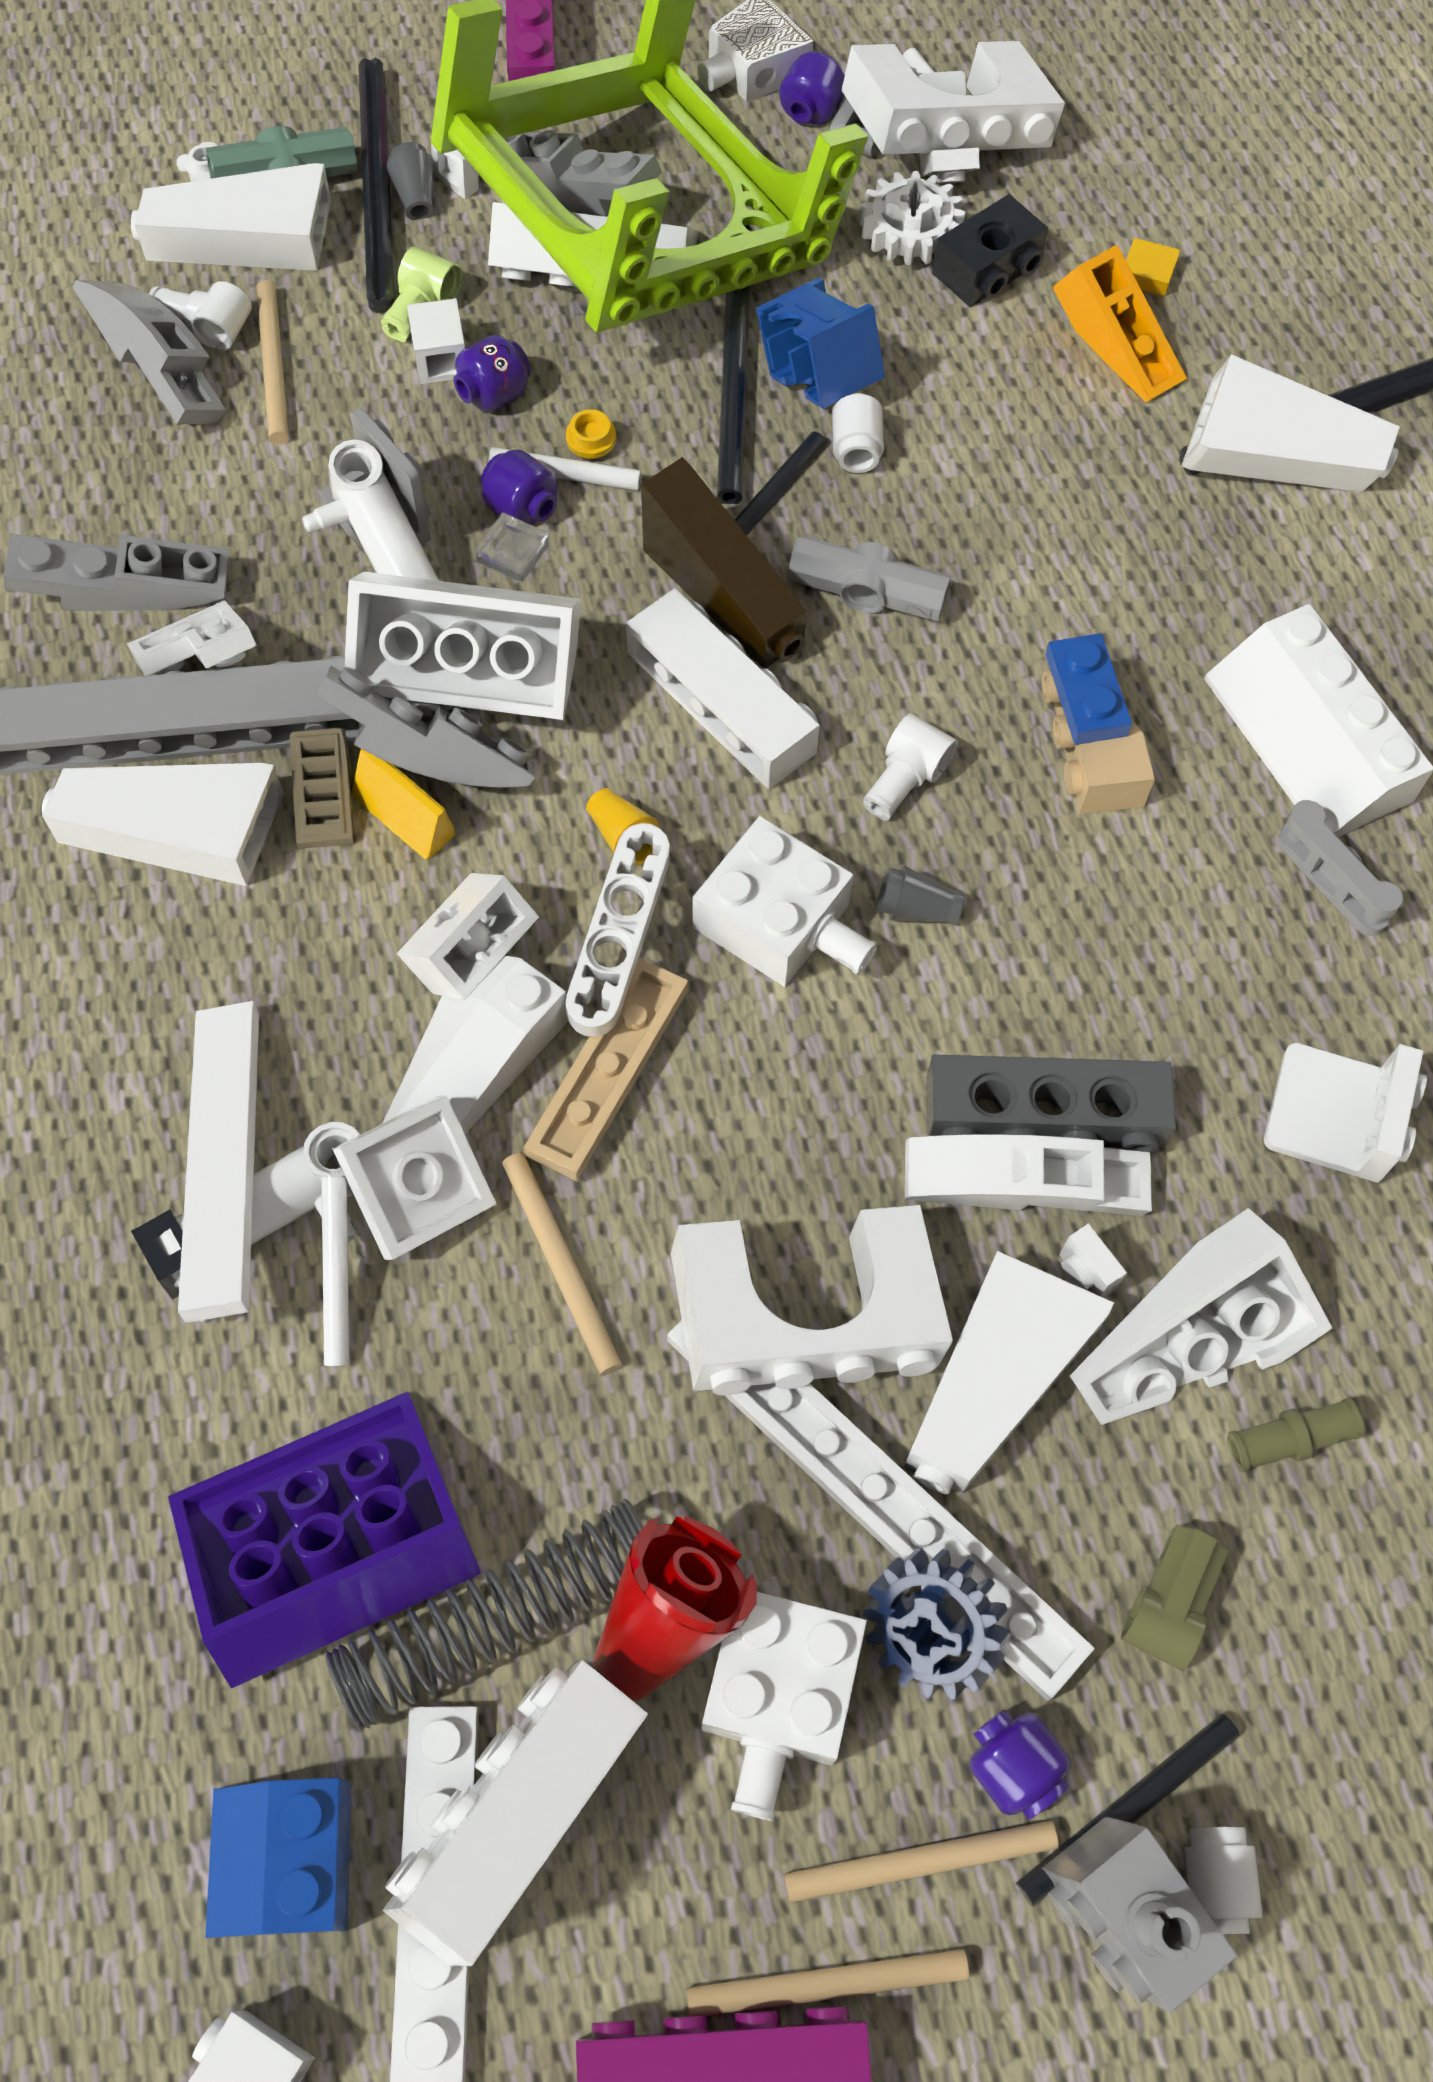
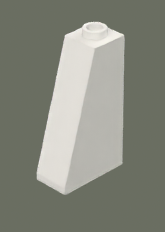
(238, 219)
(1287, 432)
(169, 816)
(1005, 1361)

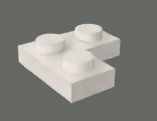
(212, 634)

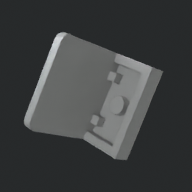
(400, 470)

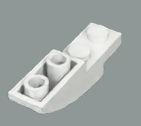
(1027, 1171)

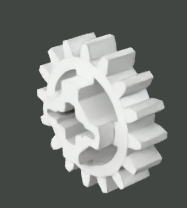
(909, 216)

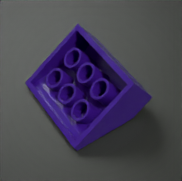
(319, 1540)

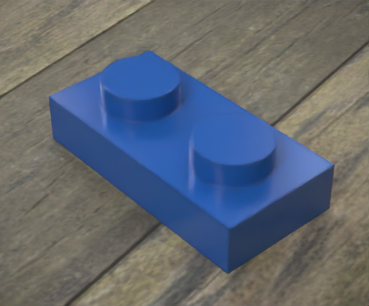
(1088, 689)

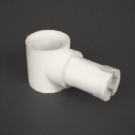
(211, 315)
(913, 755)

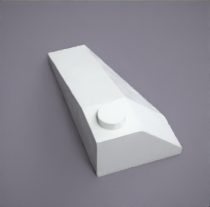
(483, 1042)
(1216, 1309)

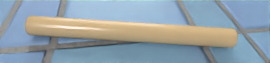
(272, 363)
(562, 1264)
(920, 1861)
(828, 1983)

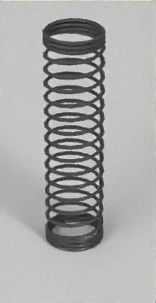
(357, 1684)

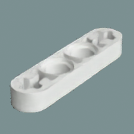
(618, 928)

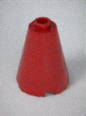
(671, 1605)

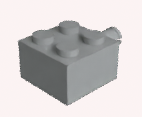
(1138, 1914)

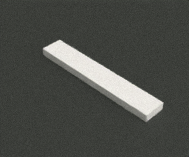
(220, 1164)

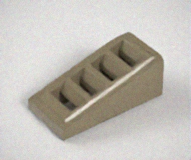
(321, 754)

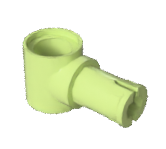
(420, 280)

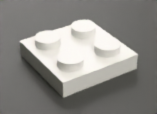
(414, 1177)

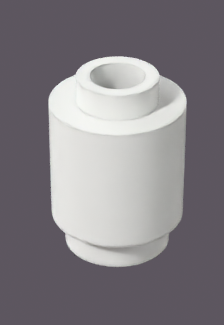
(857, 432)
(1224, 1876)

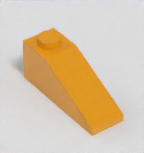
(1119, 324)

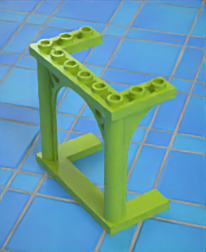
(619, 261)

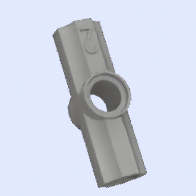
(869, 577)

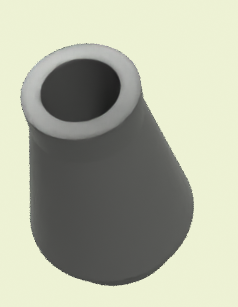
(412, 176)
(915, 897)

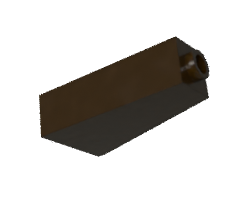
(719, 565)

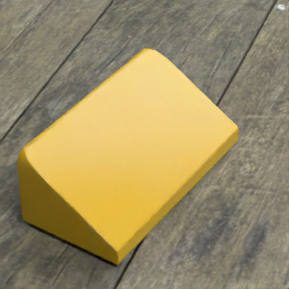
(401, 805)

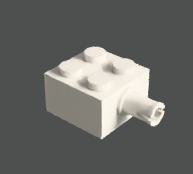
(778, 904)
(783, 1692)

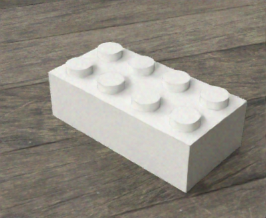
(514, 1814)

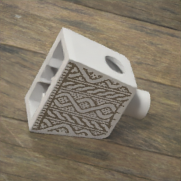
(752, 49)

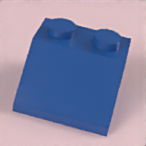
(279, 1858)

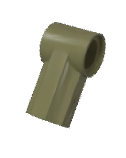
(1172, 1607)

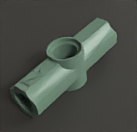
(283, 148)

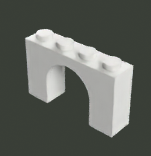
(1007, 109)
(741, 1343)

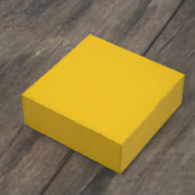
(1152, 265)

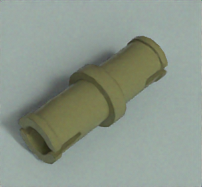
(1296, 1434)

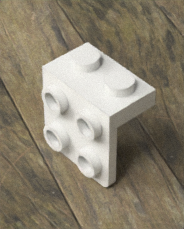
(1345, 1110)

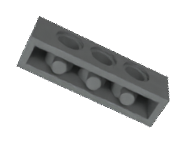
(1135, 1088)

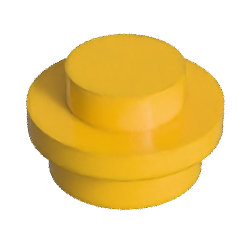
(590, 434)

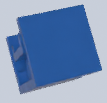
(820, 343)

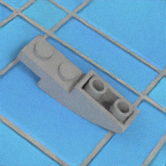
(578, 177)
(156, 339)
(123, 578)
(445, 749)

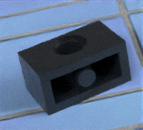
(990, 251)

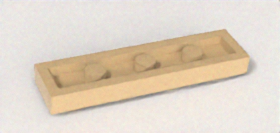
(605, 1073)

